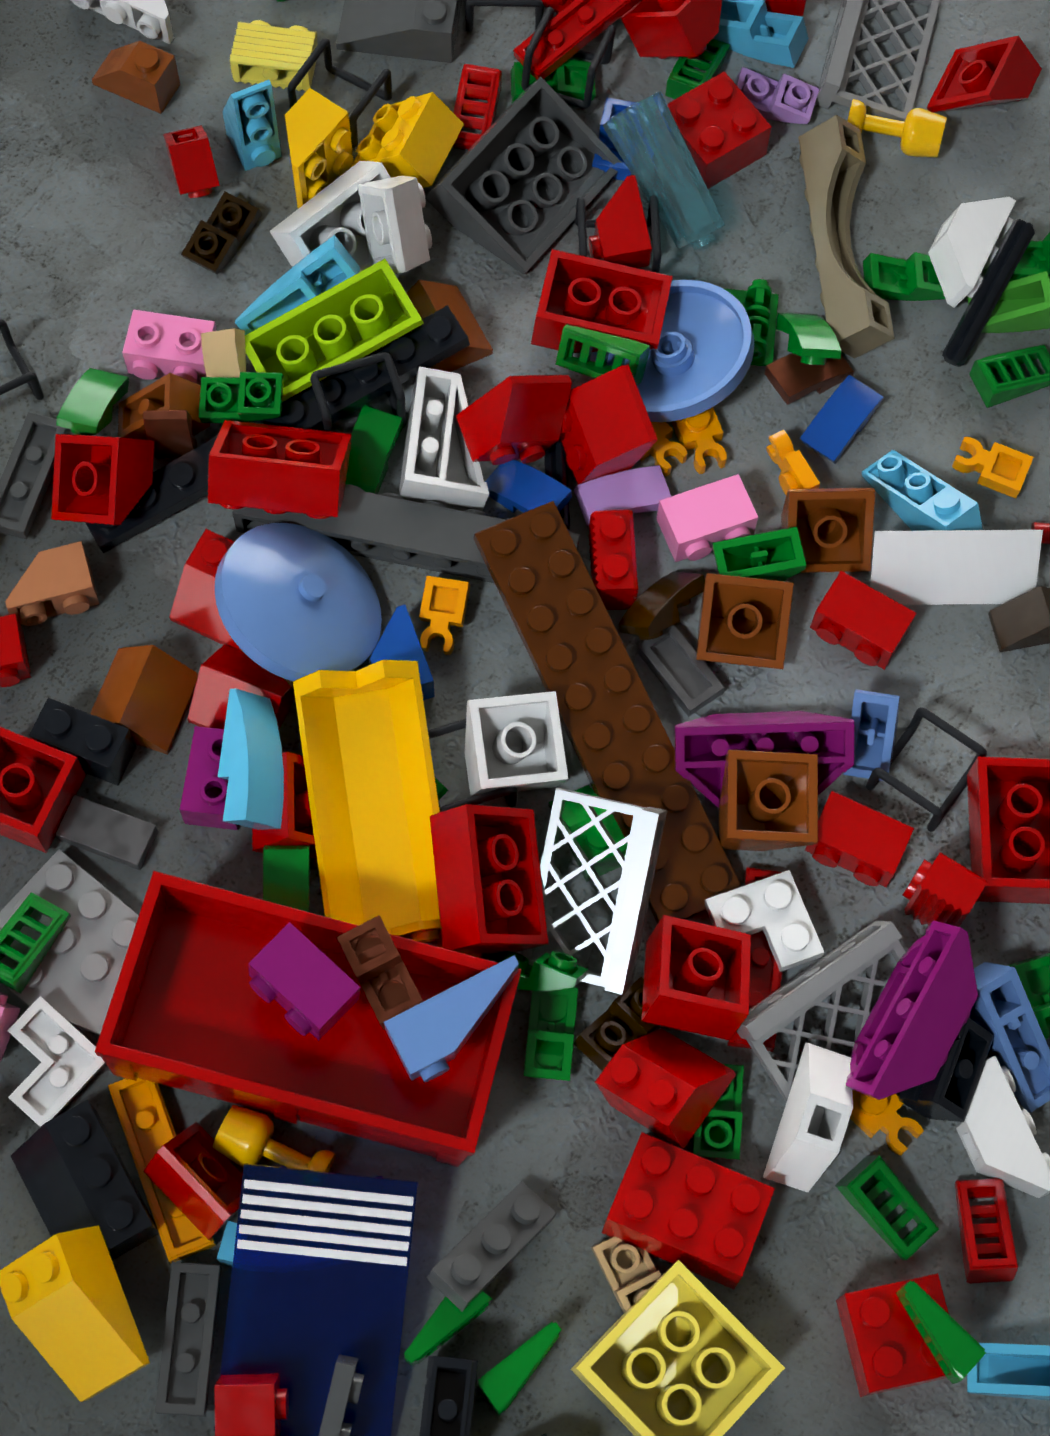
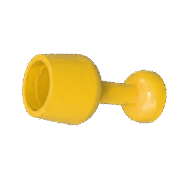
(919, 134)
(247, 1137)

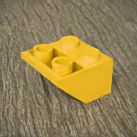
(411, 138)
(317, 144)

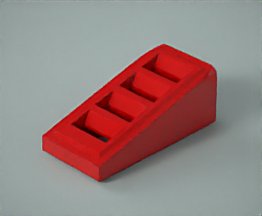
(481, 84)
(985, 1269)

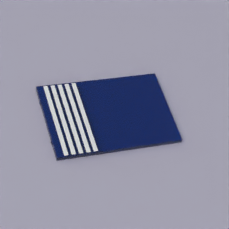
(320, 1278)

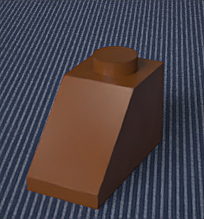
(140, 75)
(162, 395)

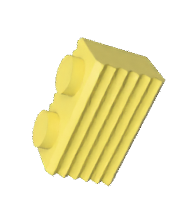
(271, 54)

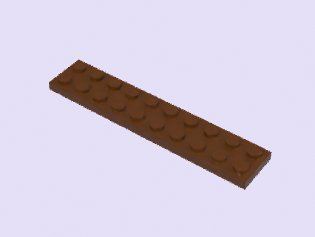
(603, 701)

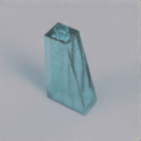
(665, 168)

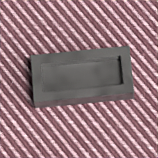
(682, 675)
(106, 832)

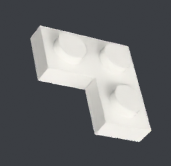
(775, 909)
(65, 1060)

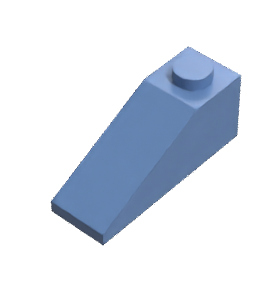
(441, 1026)
(1018, 1039)

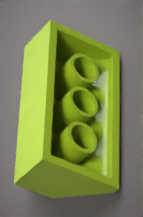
(333, 328)

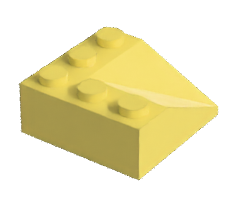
(677, 1362)

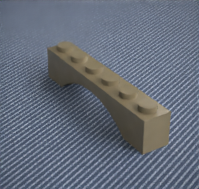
(832, 167)

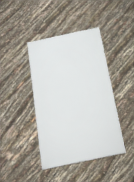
(955, 565)

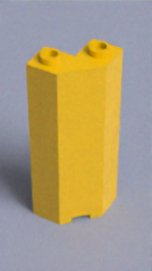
(371, 795)

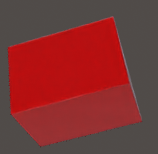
(230, 670)
(197, 1179)

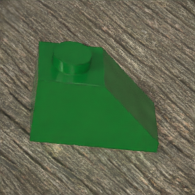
(591, 840)

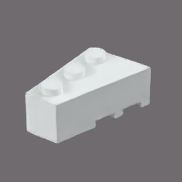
(435, 451)

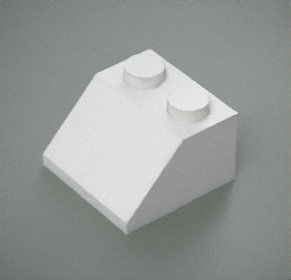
(395, 222)
(514, 743)

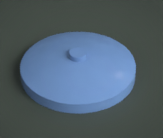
(700, 352)
(297, 601)

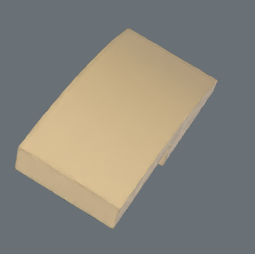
(224, 353)
(626, 1270)

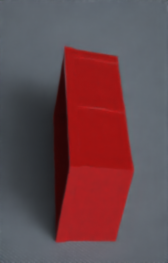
(199, 1027)

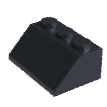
(83, 1181)

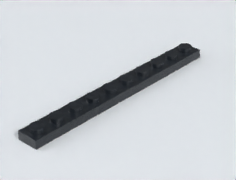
(187, 476)

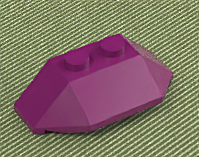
(704, 743)
(916, 1015)

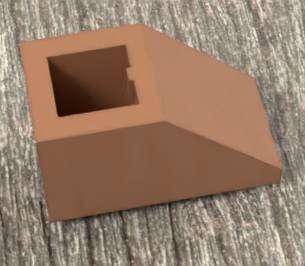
(54, 585)

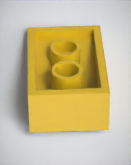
(75, 1311)

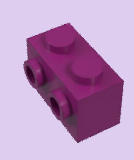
(203, 791)
(302, 982)

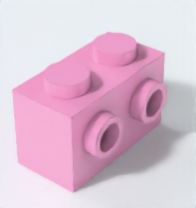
(165, 345)
(706, 516)

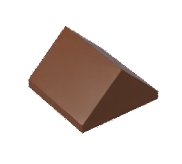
(433, 296)
(832, 527)
(744, 621)
(146, 695)

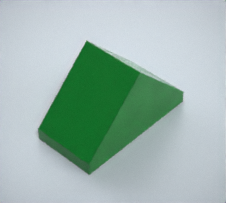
(761, 556)

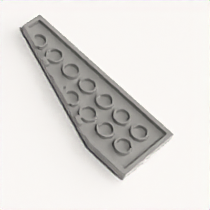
(88, 953)

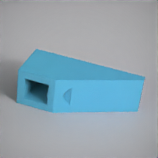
(253, 125)
(921, 497)

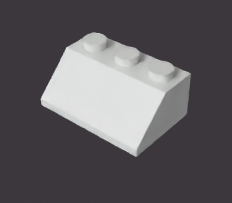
(331, 213)

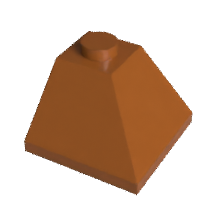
(768, 800)

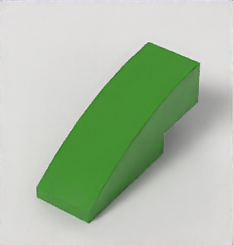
(1022, 306)

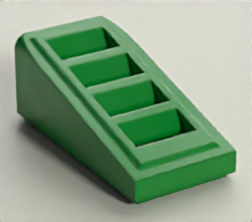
(679, 85)
(606, 343)
(996, 393)
(28, 964)
(875, 1217)
(442, 1326)
(948, 1342)
(509, 1376)

